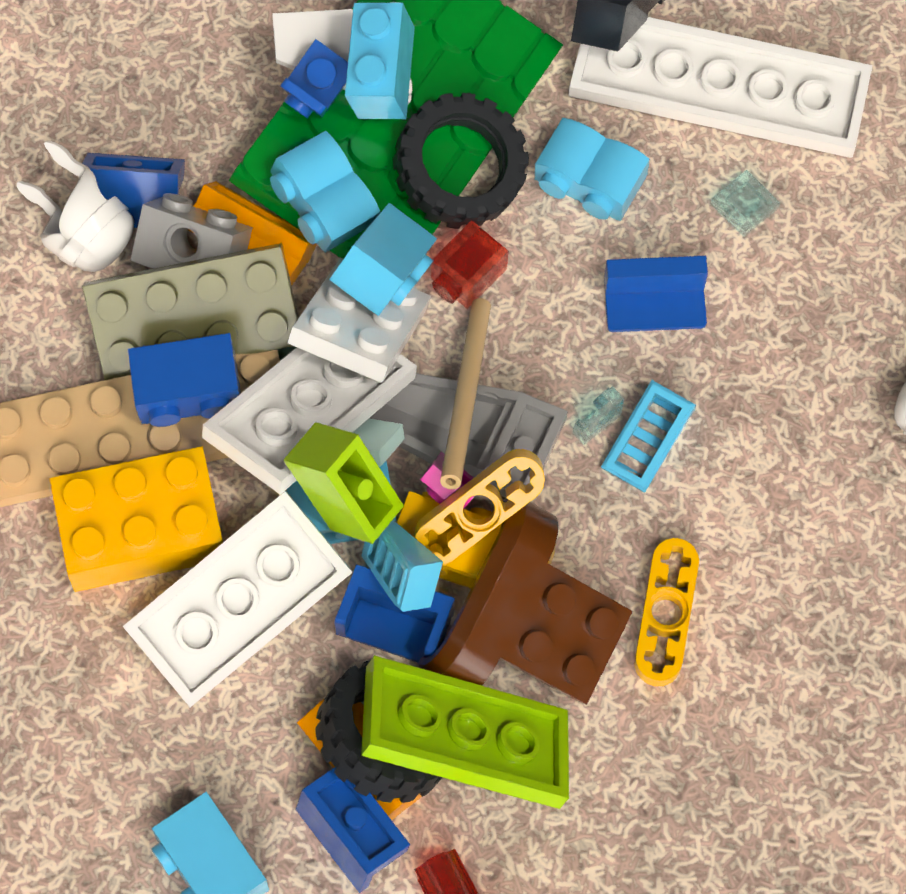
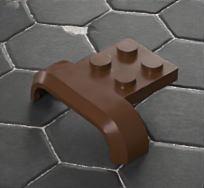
(531, 615)

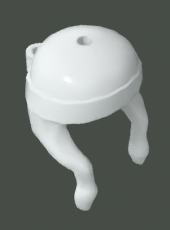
(90, 228)

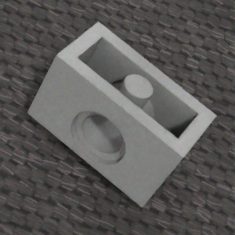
(164, 226)

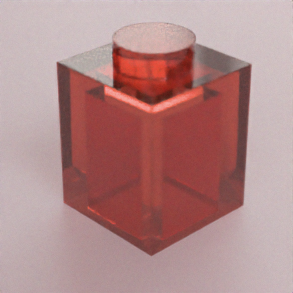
(468, 265)

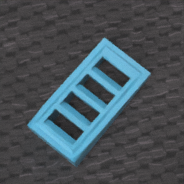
(666, 399)
(403, 568)

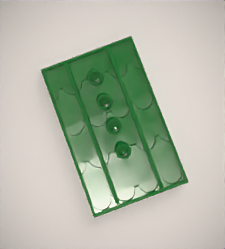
(456, 50)

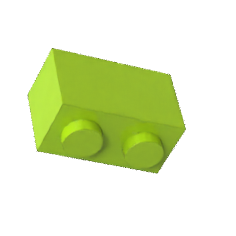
(343, 482)

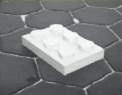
(354, 336)

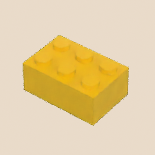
(136, 518)

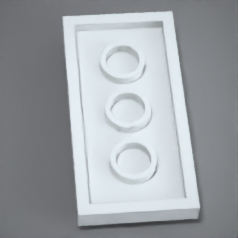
(285, 403)
(237, 599)

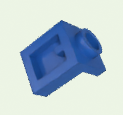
(315, 81)

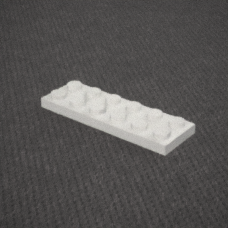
(729, 85)

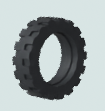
(477, 116)
(344, 746)

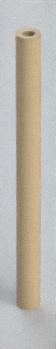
(465, 394)

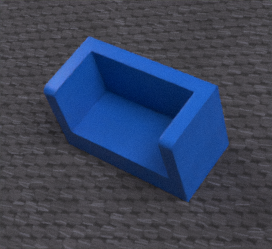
(374, 620)

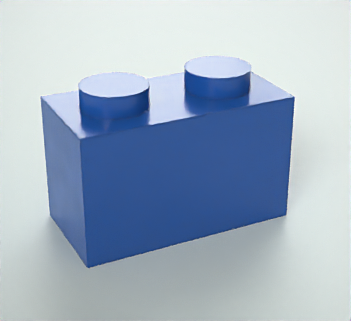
(183, 379)

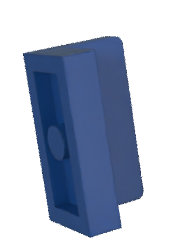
(135, 178)
(655, 293)
(351, 828)

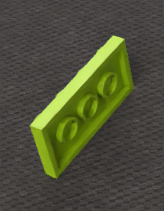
(465, 732)

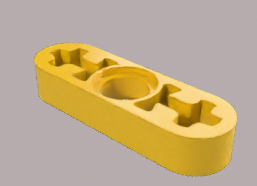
(517, 493)
(686, 578)

